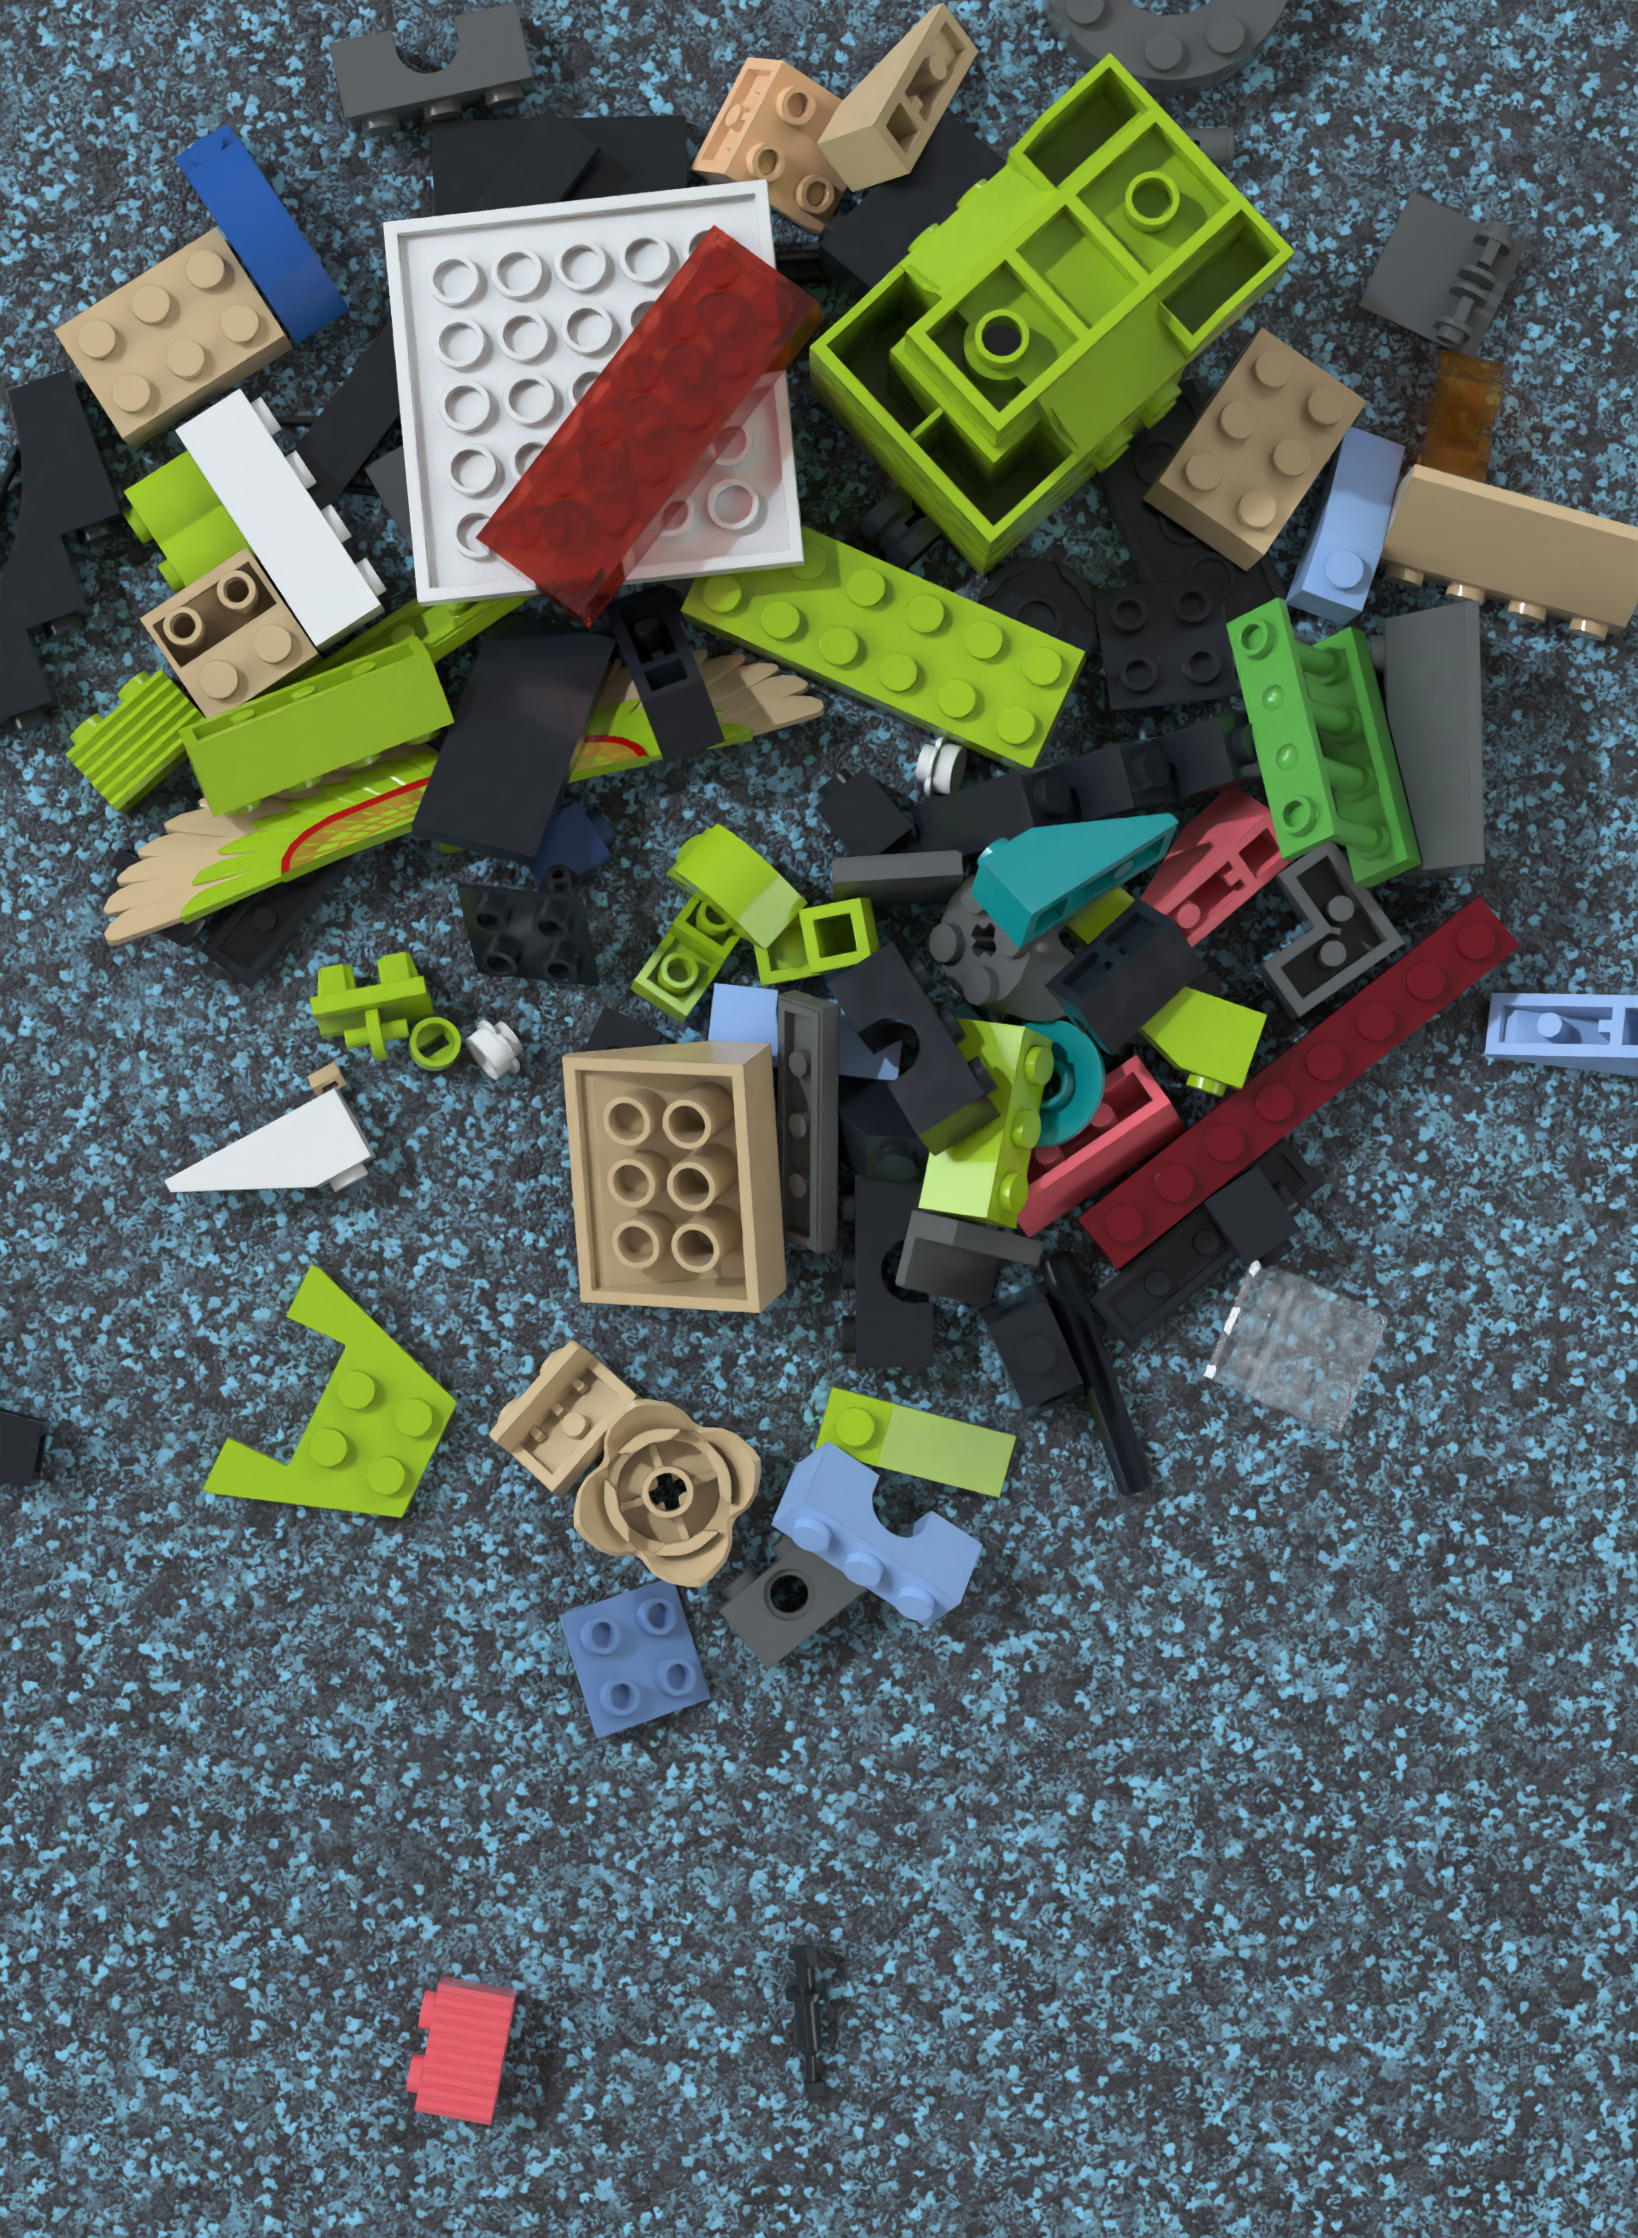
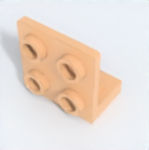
(772, 134)

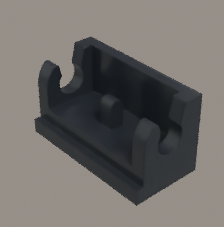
(1125, 975)

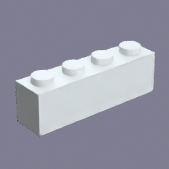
(281, 520)

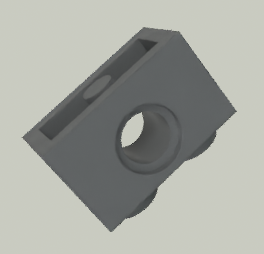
(774, 1630)

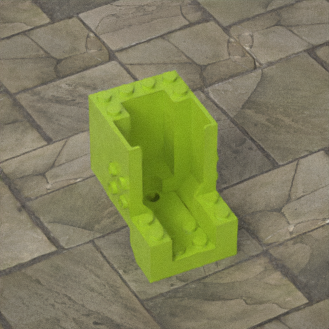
(1113, 268)

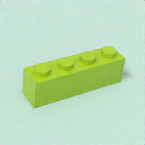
(317, 727)

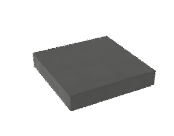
(898, 877)

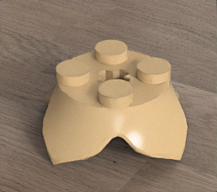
(677, 1543)

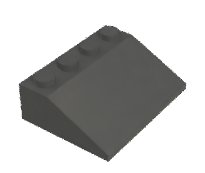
(1435, 724)

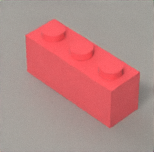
(1126, 1129)

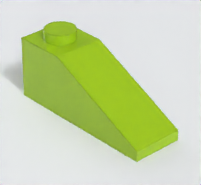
(1206, 1039)
(916, 1441)

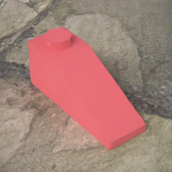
(1216, 864)

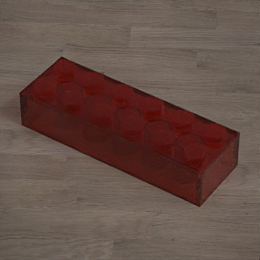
(651, 426)

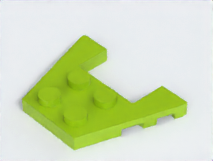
(368, 1429)

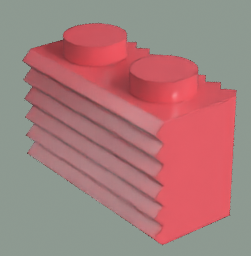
(463, 2050)

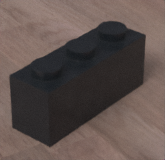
(876, 234)

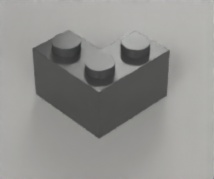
(1342, 936)

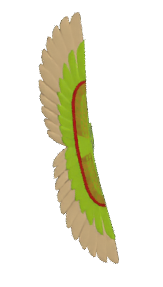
(225, 858)

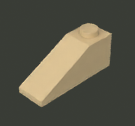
(899, 103)

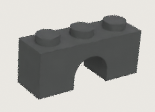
(487, 68)

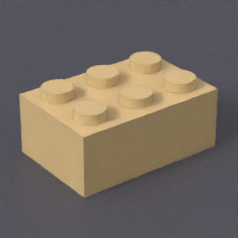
(173, 339)
(1254, 449)

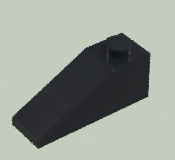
(665, 673)

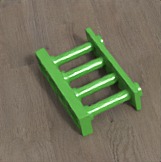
(1353, 735)

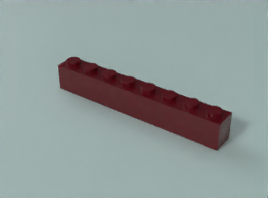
(1297, 1082)

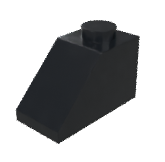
(877, 1134)

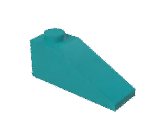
(1064, 868)

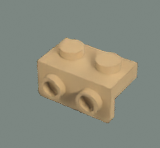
(563, 1417)

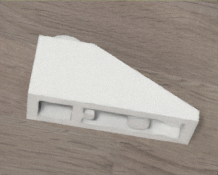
(299, 1150)

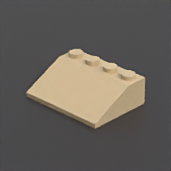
(1512, 552)
(676, 1175)

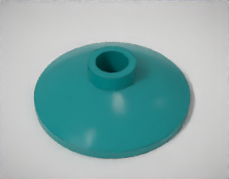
(1082, 1083)

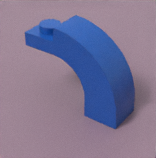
(262, 233)

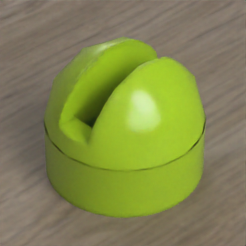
(428, 1032)

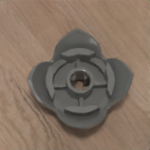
(990, 966)

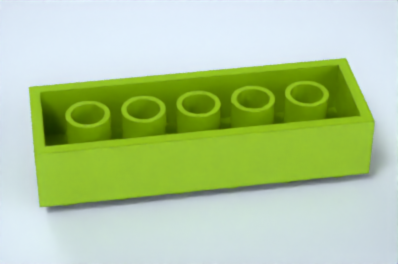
(898, 646)

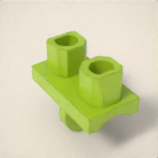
(372, 1012)

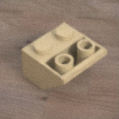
(231, 636)

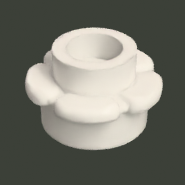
(941, 767)
(495, 1048)

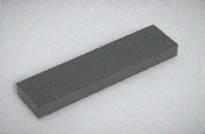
(808, 1119)

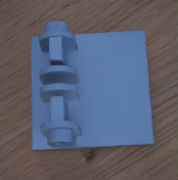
(634, 1657)

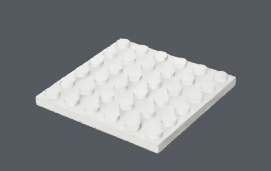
(506, 332)

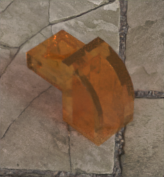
(1461, 415)

